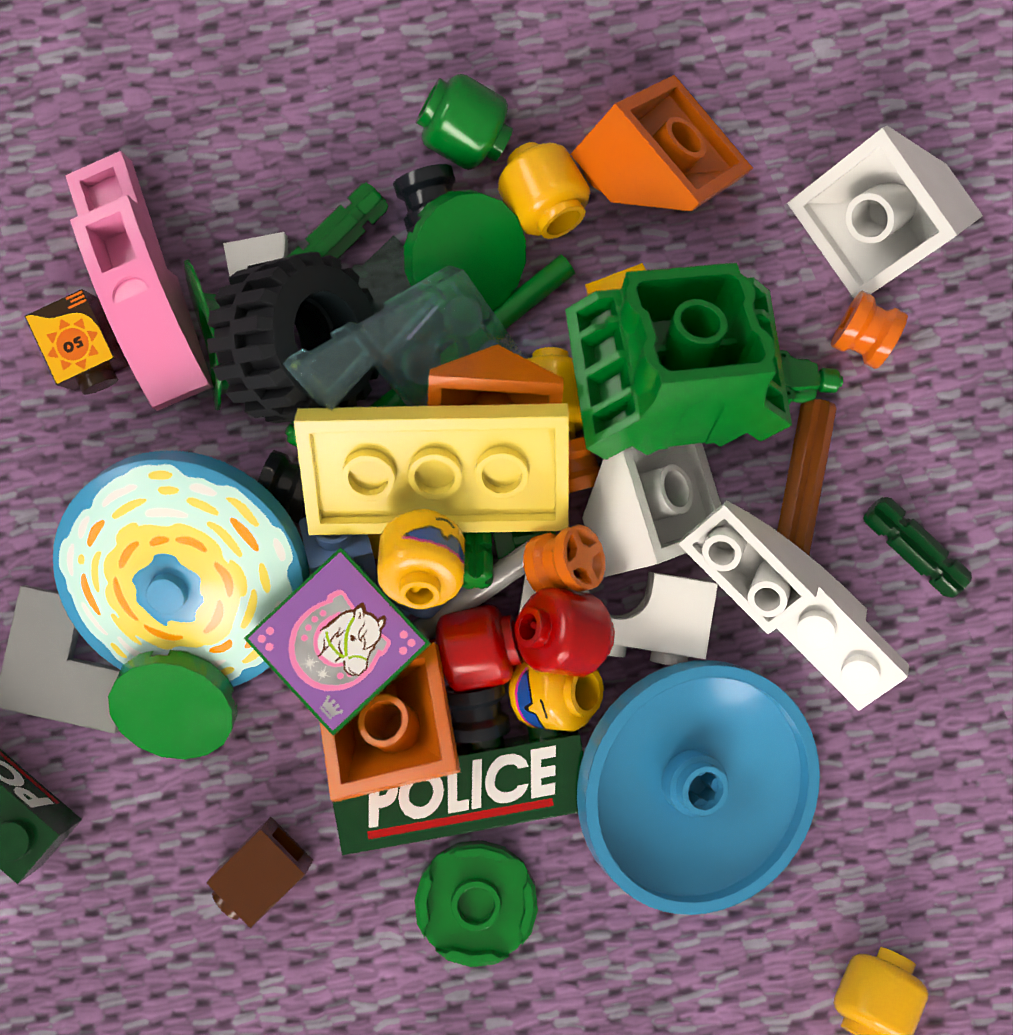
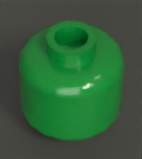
(464, 121)

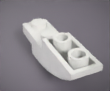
(798, 597)

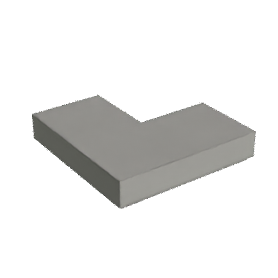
(40, 669)

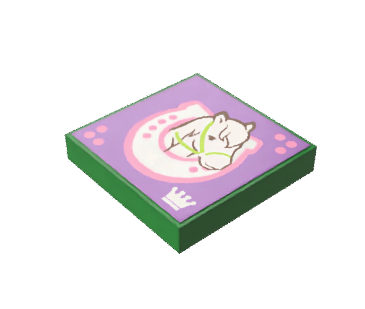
(337, 641)

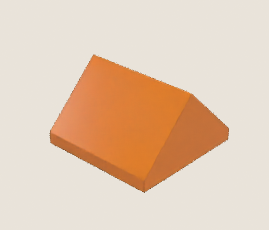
(493, 378)

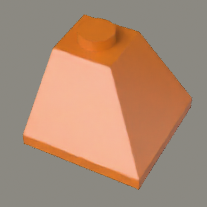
(660, 151)
(397, 737)

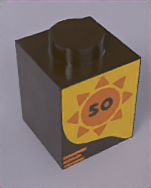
(78, 343)

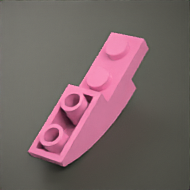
(134, 283)

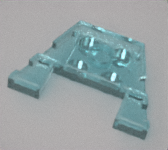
(413, 333)

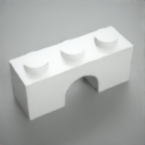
(669, 620)

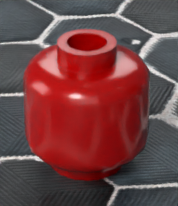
(564, 632)
(477, 648)

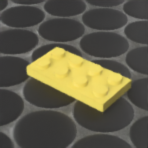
(468, 462)

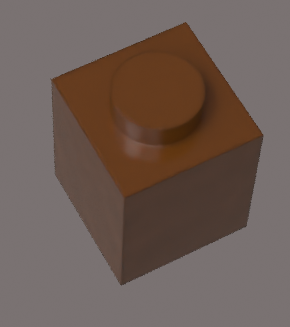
(259, 873)

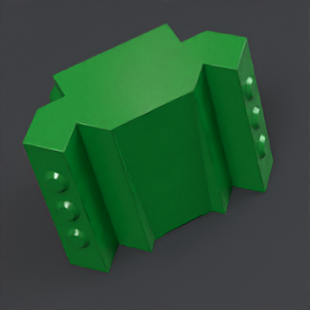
(677, 361)

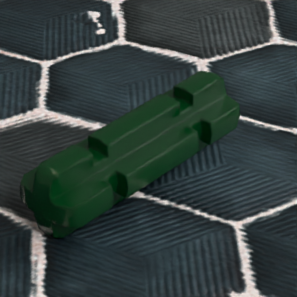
(917, 547)

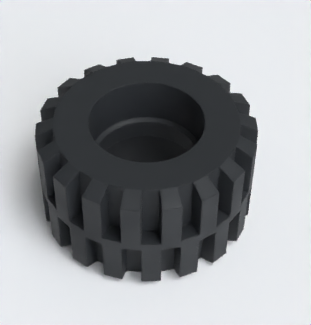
(258, 330)

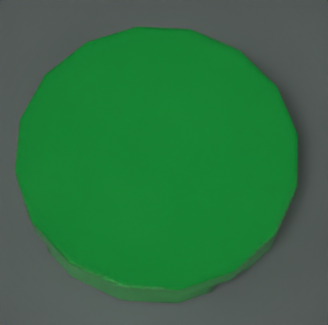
(472, 235)
(173, 704)
(476, 879)

